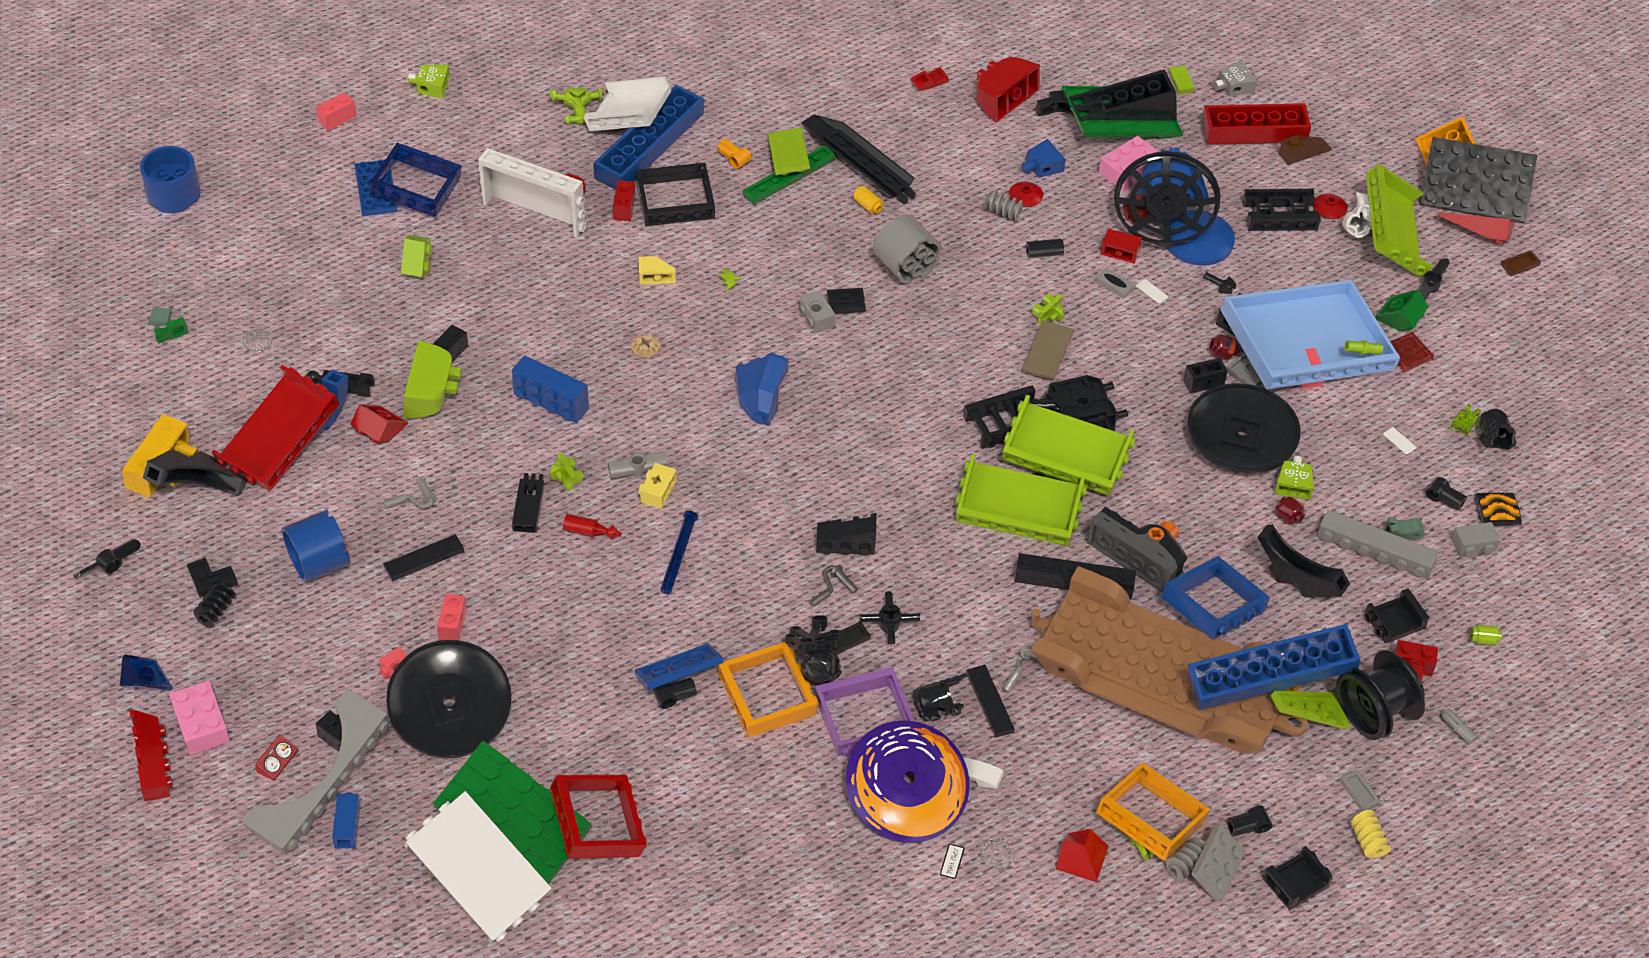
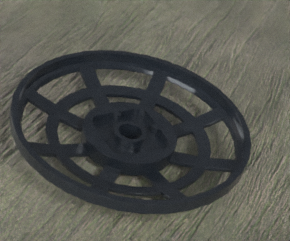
(1167, 191)

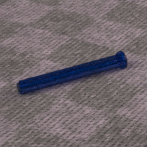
(678, 552)

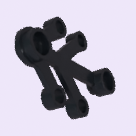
(809, 641)

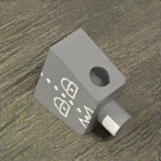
(1235, 80)

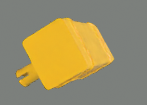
(165, 435)

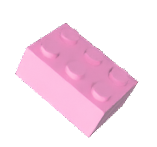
(1118, 160)
(199, 717)

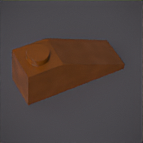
(1301, 148)

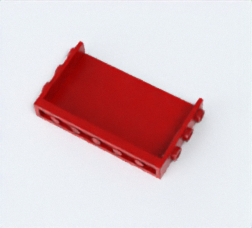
(278, 429)

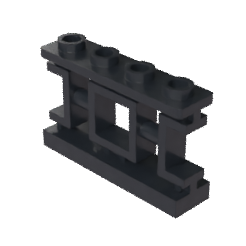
(1281, 220)

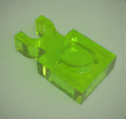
(1465, 420)

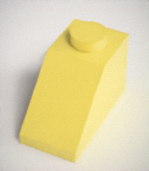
(655, 271)

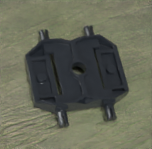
(1089, 391)

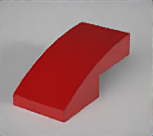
(929, 80)

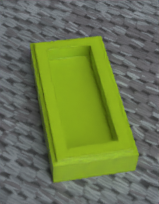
(1181, 79)

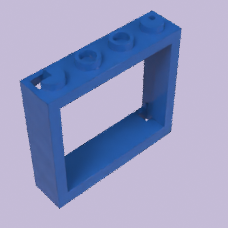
(1175, 595)

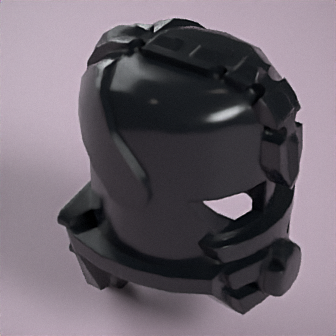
(1493, 425)
(821, 665)
(938, 697)

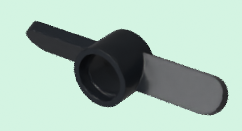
(1434, 276)
(109, 559)

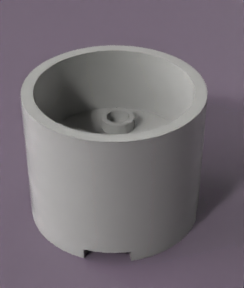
(907, 248)

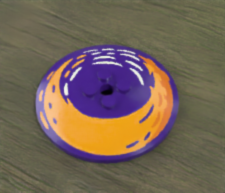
(900, 808)

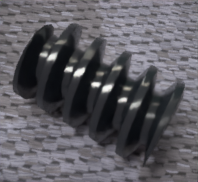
(214, 604)

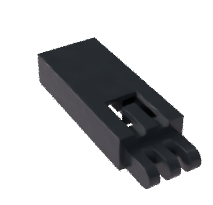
(528, 506)

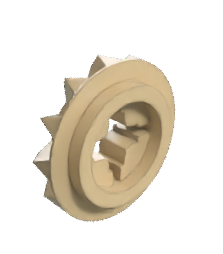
(642, 350)

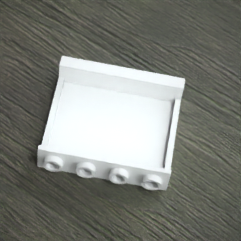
(629, 104)

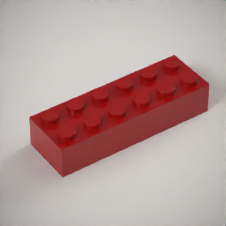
(1254, 123)

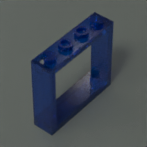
(422, 161)

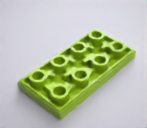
(788, 151)

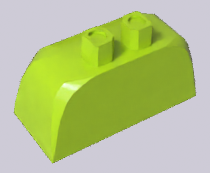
(429, 381)

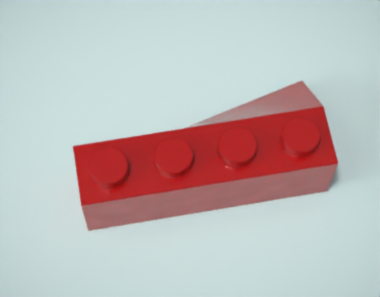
(151, 755)

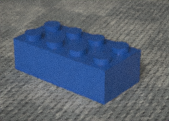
(550, 389)

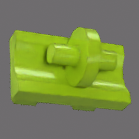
(1052, 310)
(564, 471)

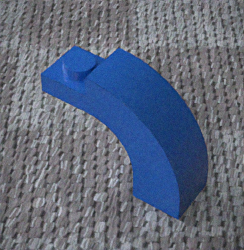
(338, 385)

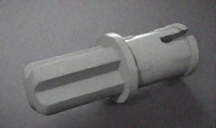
(1459, 726)

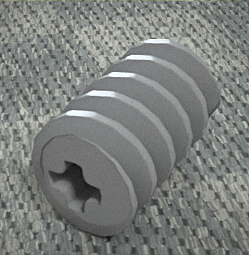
(1003, 205)
(1184, 860)

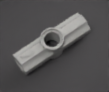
(636, 464)

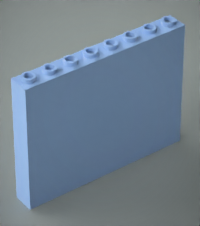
(1285, 322)

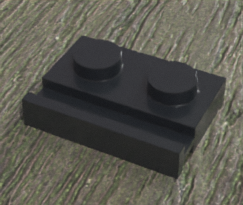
(846, 300)

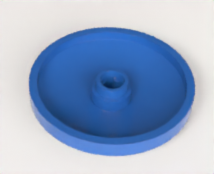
(1208, 248)

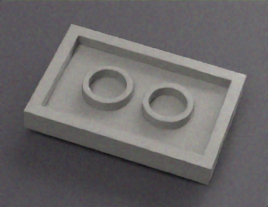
(1218, 862)

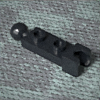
(357, 383)

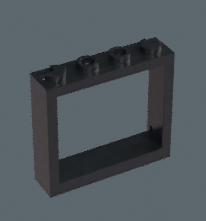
(681, 213)

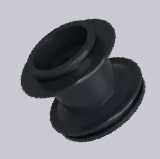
(1375, 698)

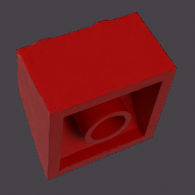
(377, 423)

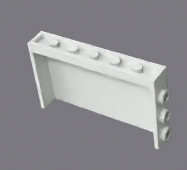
(532, 188)
(478, 866)

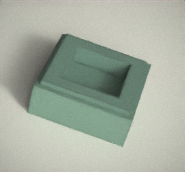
(160, 316)

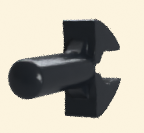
(1221, 283)

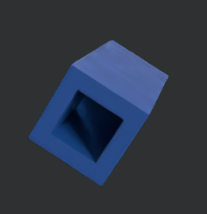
(346, 820)

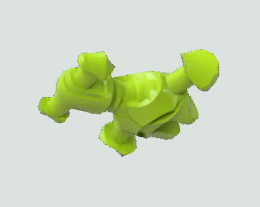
(577, 99)

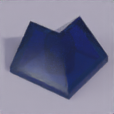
(143, 674)

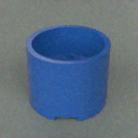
(170, 179)
(315, 545)

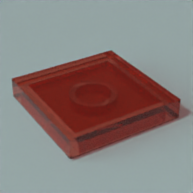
(1411, 352)

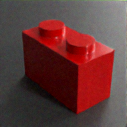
(624, 201)
(1121, 246)

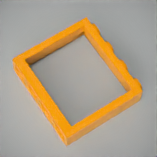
(776, 719)
(1139, 829)

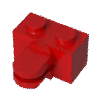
(1419, 656)

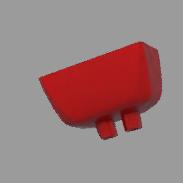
(1006, 85)

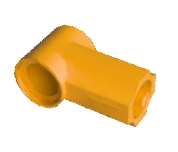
(736, 156)

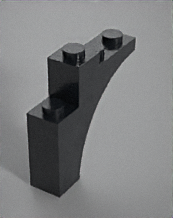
(196, 469)
(1291, 566)

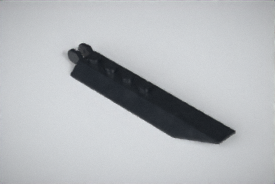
(862, 156)

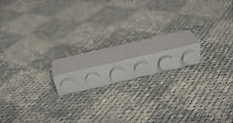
(1377, 544)

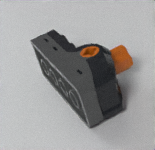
(1146, 549)

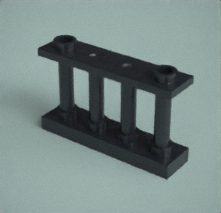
(992, 407)

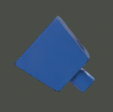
(1044, 160)

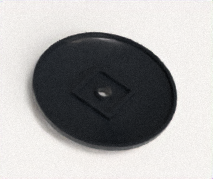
(1236, 407)
(445, 671)

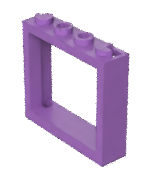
(854, 686)

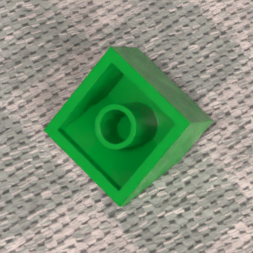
(1403, 310)

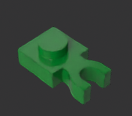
(172, 330)

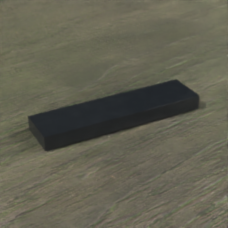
(423, 557)
(990, 701)

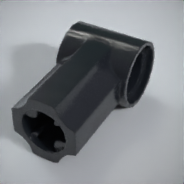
(1441, 491)
(669, 694)
(1254, 820)

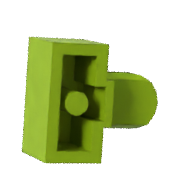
(416, 256)

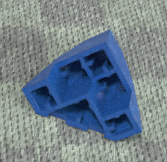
(1176, 166)
(759, 386)

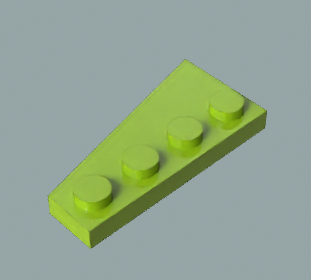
(1313, 706)

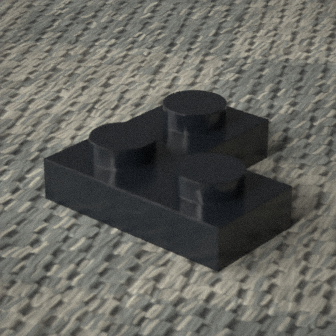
(204, 578)

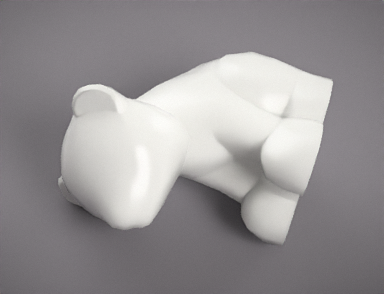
(1359, 219)

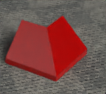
(1082, 854)

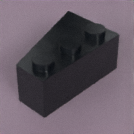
(847, 537)

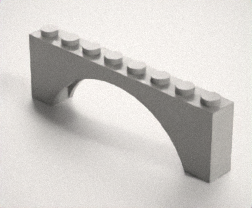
(287, 822)

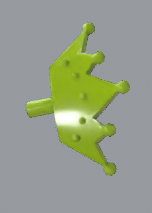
(729, 278)

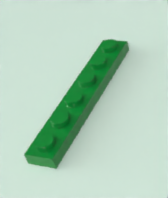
(774, 183)

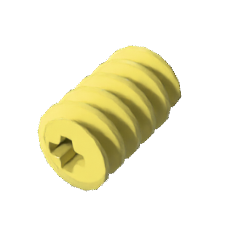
(1369, 834)

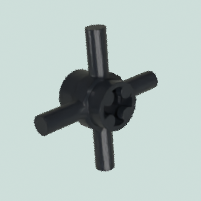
(889, 617)

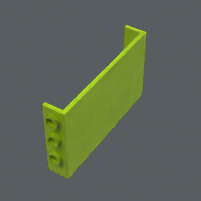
(1394, 219)
(1067, 447)
(1019, 503)

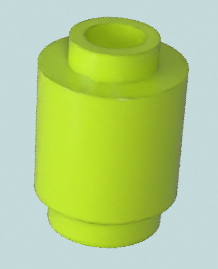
(1485, 635)

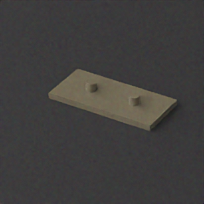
(1048, 350)

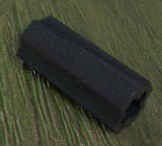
(1045, 248)

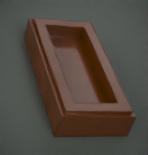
(1520, 263)

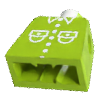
(431, 80)
(1295, 479)

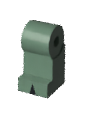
(1409, 529)

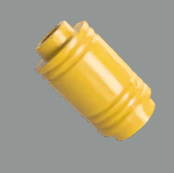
(868, 200)

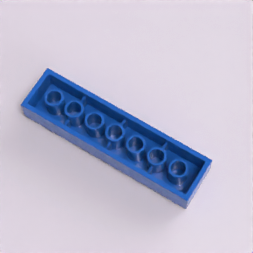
(644, 144)
(1273, 666)

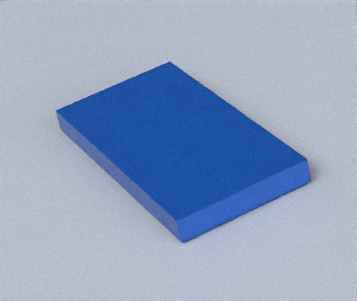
(678, 666)

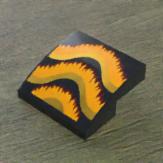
(1498, 508)

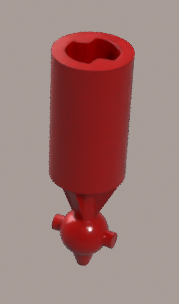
(588, 527)

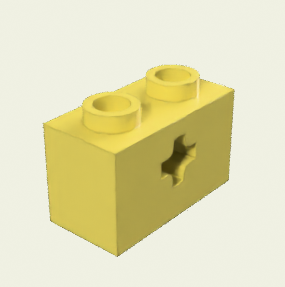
(658, 485)

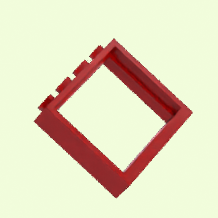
(602, 848)

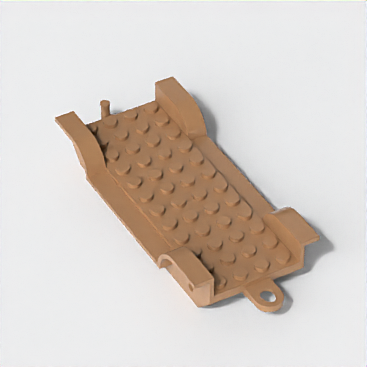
(1144, 663)

